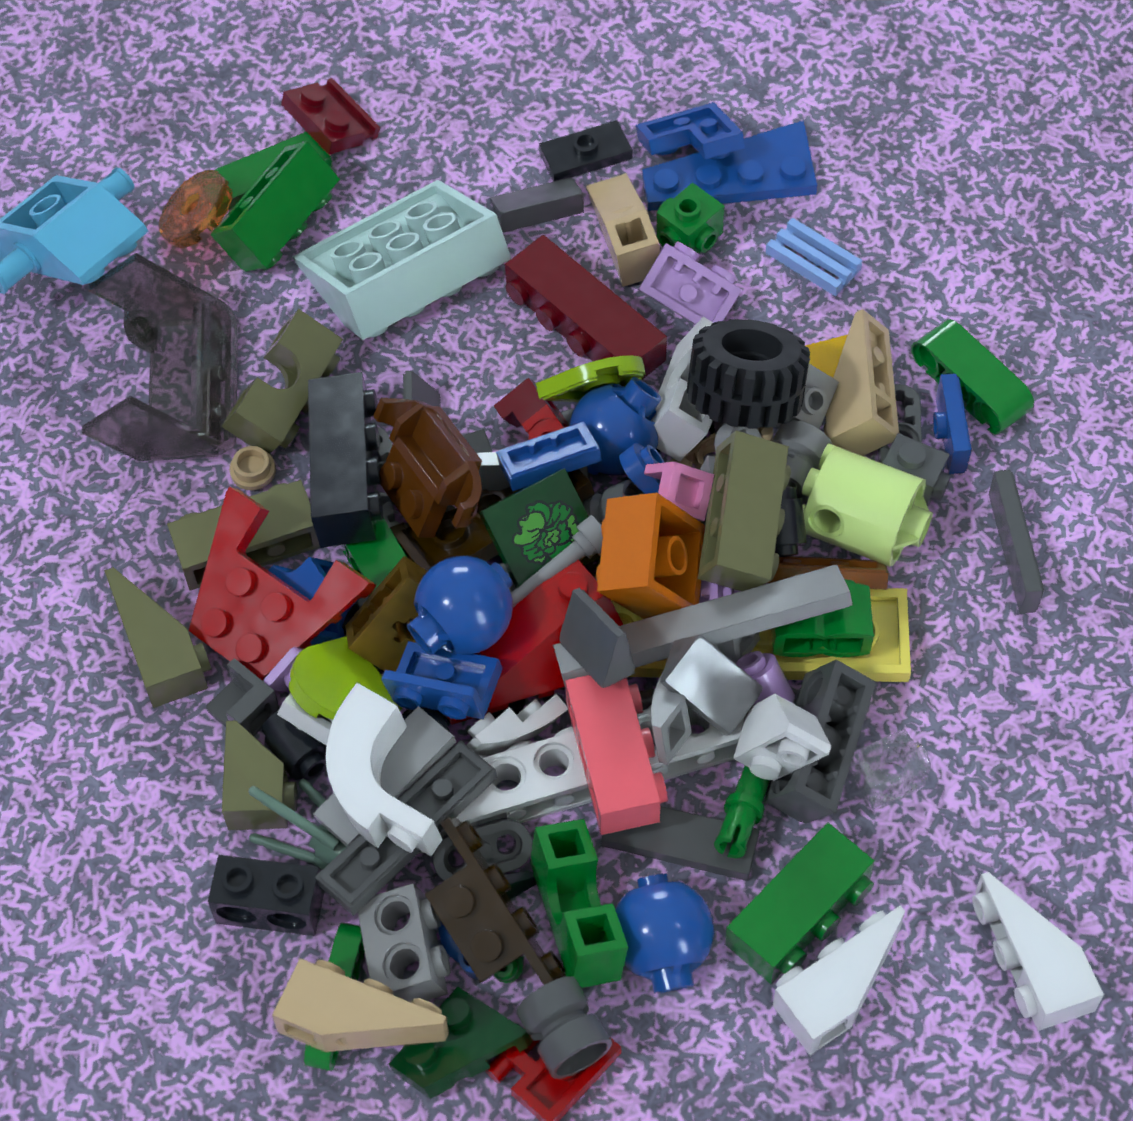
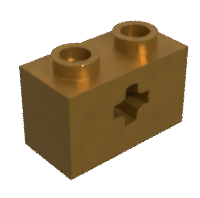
(380, 625)

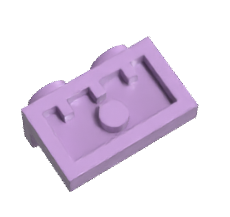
(688, 286)

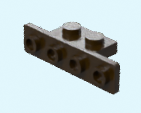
(482, 915)

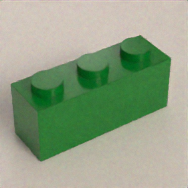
(276, 207)
(801, 904)

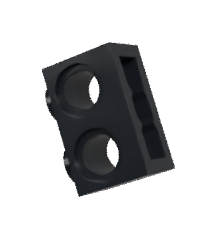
(266, 895)

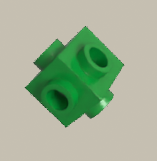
(690, 219)

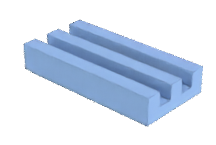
(816, 250)

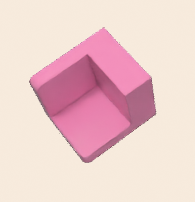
(683, 486)

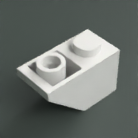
(780, 739)

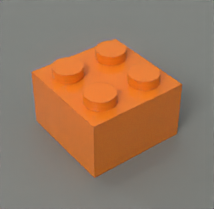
(649, 555)

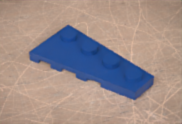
(767, 168)

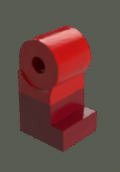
(525, 409)

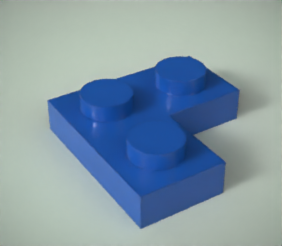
(704, 127)

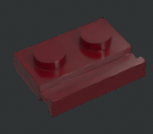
(330, 116)

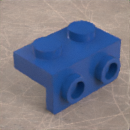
(444, 682)

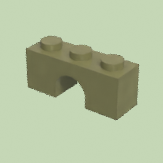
(267, 414)

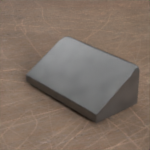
(710, 682)

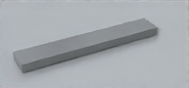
(729, 616)

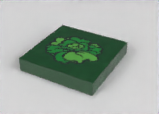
(535, 525)

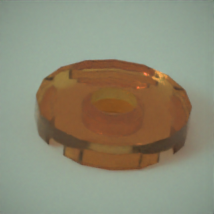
(195, 206)

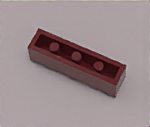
(581, 307)

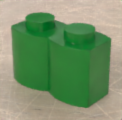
(835, 634)

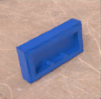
(951, 423)
(546, 454)

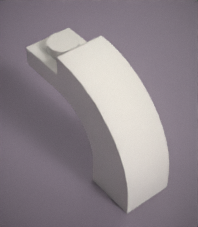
(355, 753)

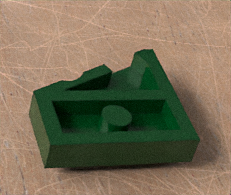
(473, 1038)

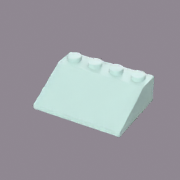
(404, 258)

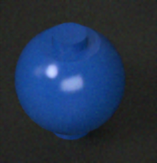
(617, 420)
(462, 606)
(665, 931)

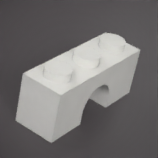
(676, 419)

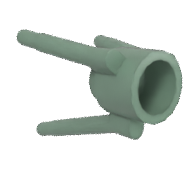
(324, 843)

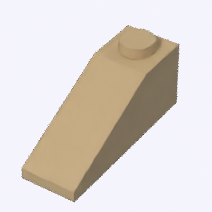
(864, 403)

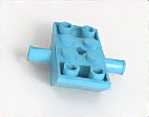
(69, 230)

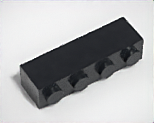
(343, 460)

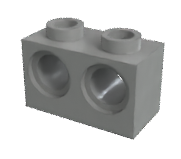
(393, 951)

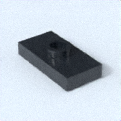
(585, 151)

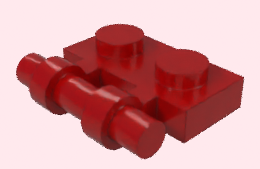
(537, 1090)

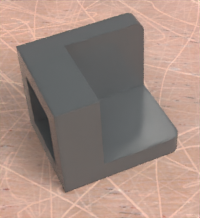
(244, 700)

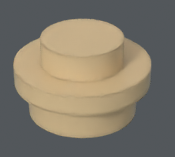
(252, 468)

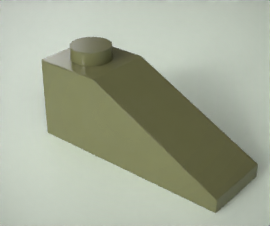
(159, 644)

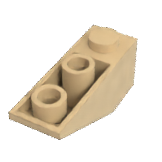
(625, 227)
(344, 1014)

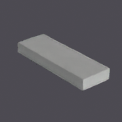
(409, 759)

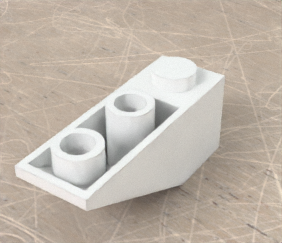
(1046, 964)
(830, 993)

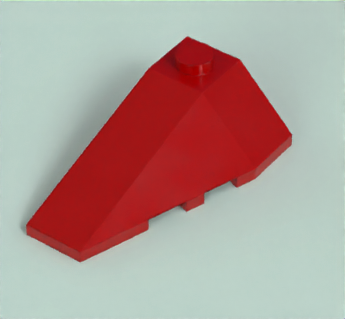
(528, 642)

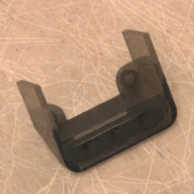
(191, 366)

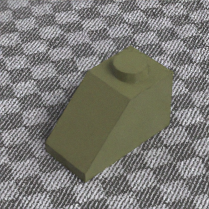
(249, 765)

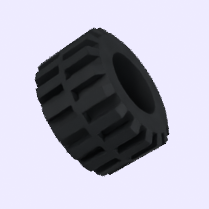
(747, 373)

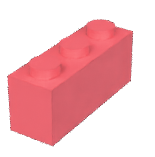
(615, 753)

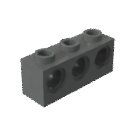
(840, 703)

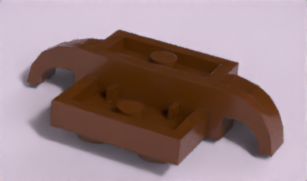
(428, 466)

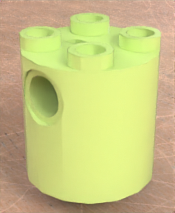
(865, 505)

